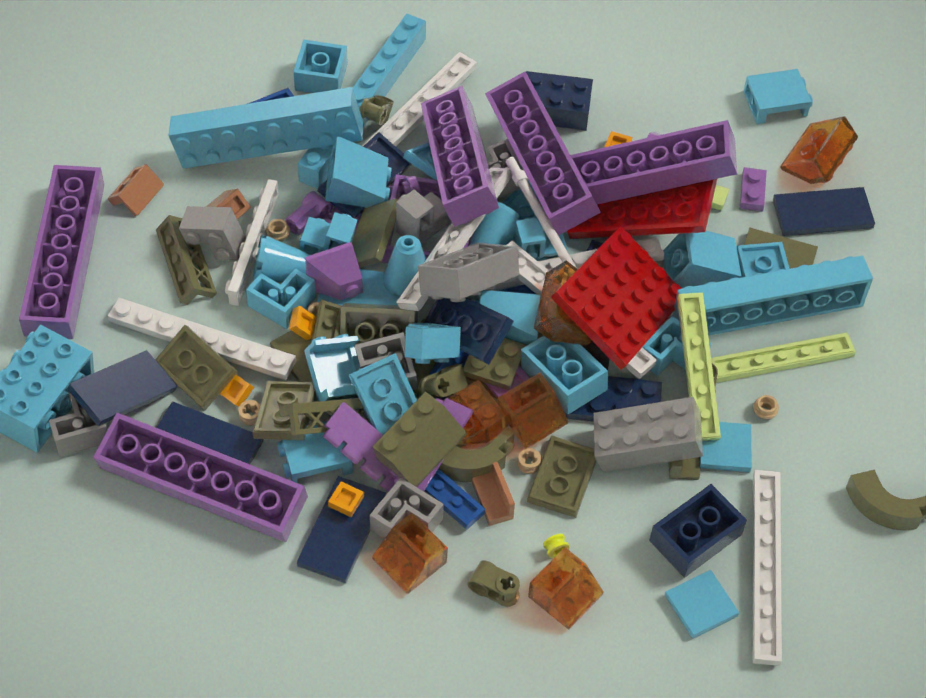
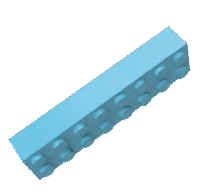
(266, 127)
(783, 294)

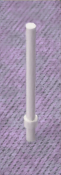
(521, 180)

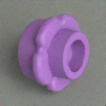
(410, 184)

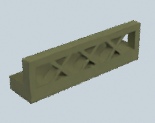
(180, 259)
(317, 408)

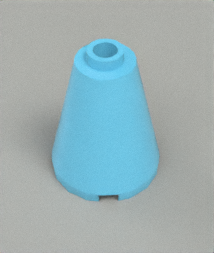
(496, 227)
(277, 259)
(403, 264)

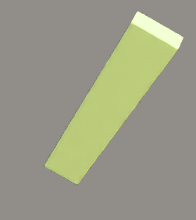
(783, 357)
(698, 361)

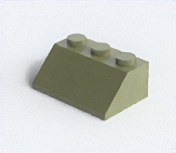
(374, 321)
(419, 440)

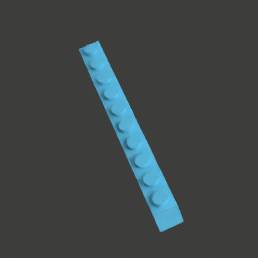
(375, 80)

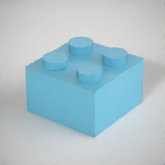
(320, 67)

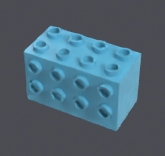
(37, 384)

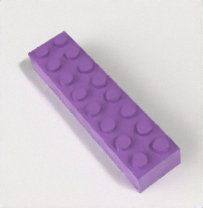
(542, 153)
(459, 156)
(659, 162)
(62, 250)
(201, 477)

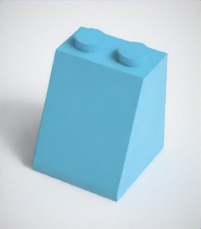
(357, 175)
(701, 259)
(517, 306)

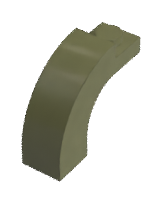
(465, 464)
(881, 506)

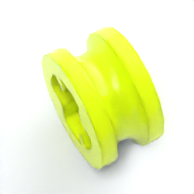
(555, 544)

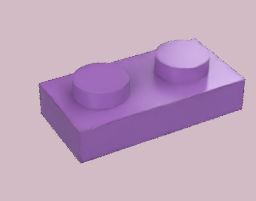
(753, 189)

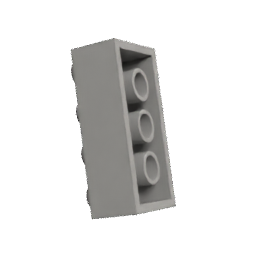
(468, 271)
(648, 434)

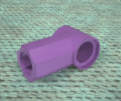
(312, 206)

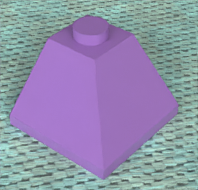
(335, 272)

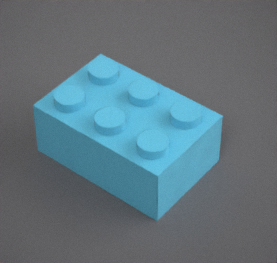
(567, 369)

